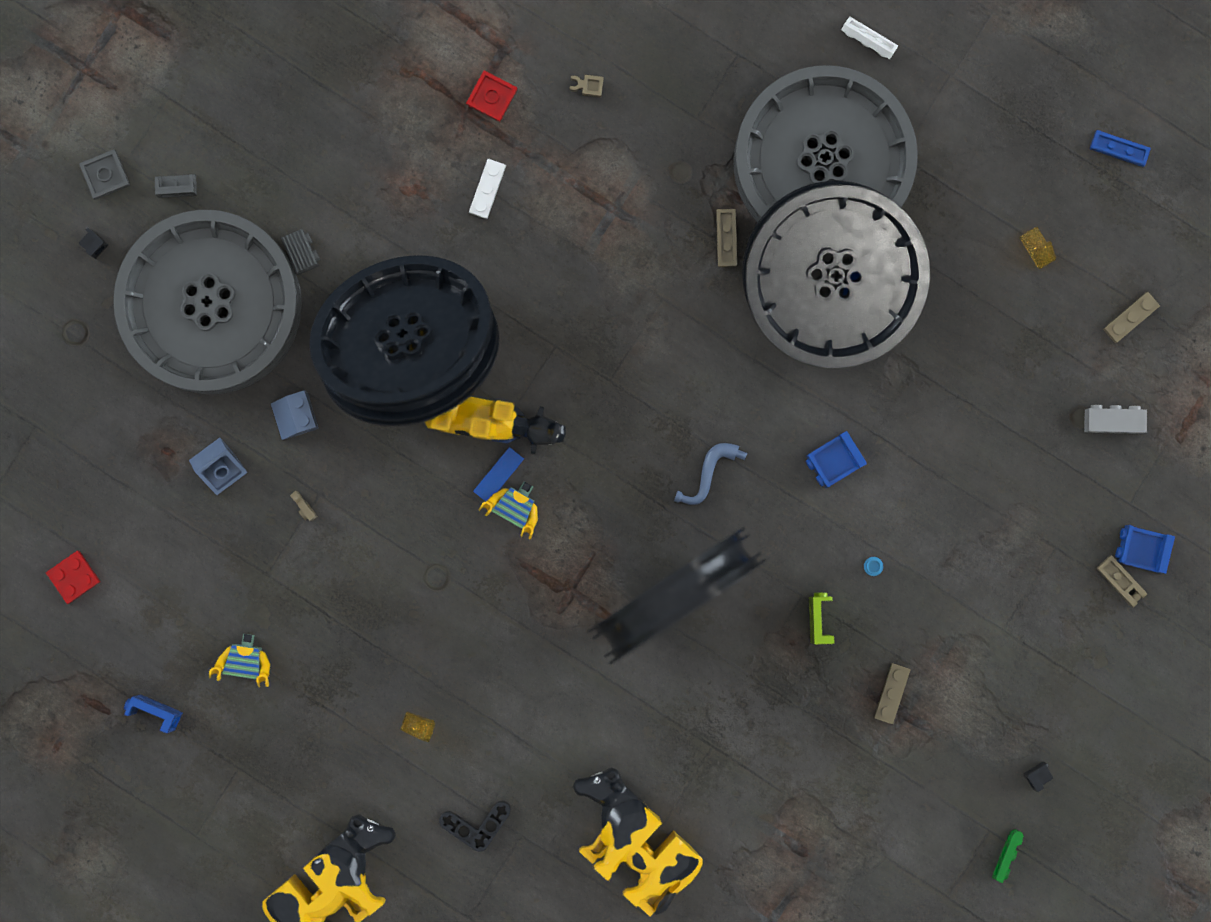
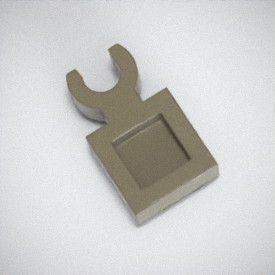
(590, 85)
(306, 511)

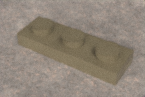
(726, 237)
(1131, 317)
(892, 693)

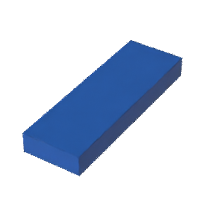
(1120, 148)
(498, 474)

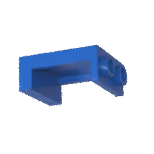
(835, 460)
(1144, 549)
(170, 715)

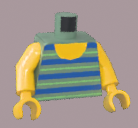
(514, 507)
(243, 661)

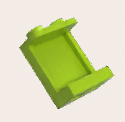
(816, 620)

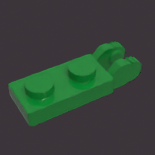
(1007, 855)

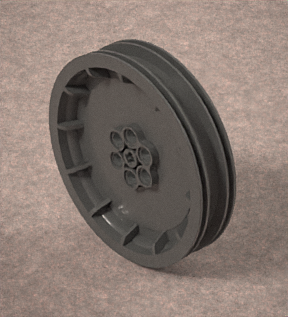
(812, 107)
(155, 297)

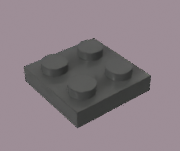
(104, 174)

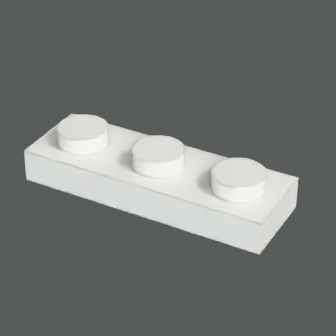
(869, 38)
(487, 189)

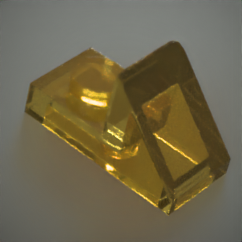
(1038, 248)
(418, 726)

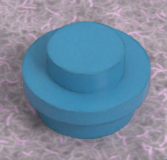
(873, 566)

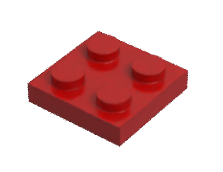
(491, 96)
(73, 577)

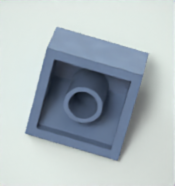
(294, 415)
(218, 466)

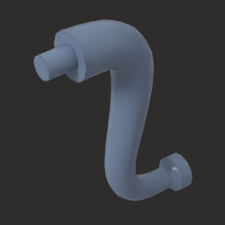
(713, 455)

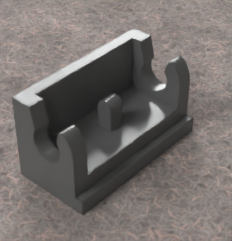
(175, 186)

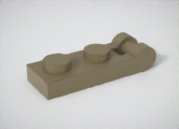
(1121, 580)

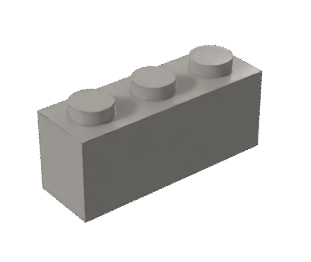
(1115, 420)

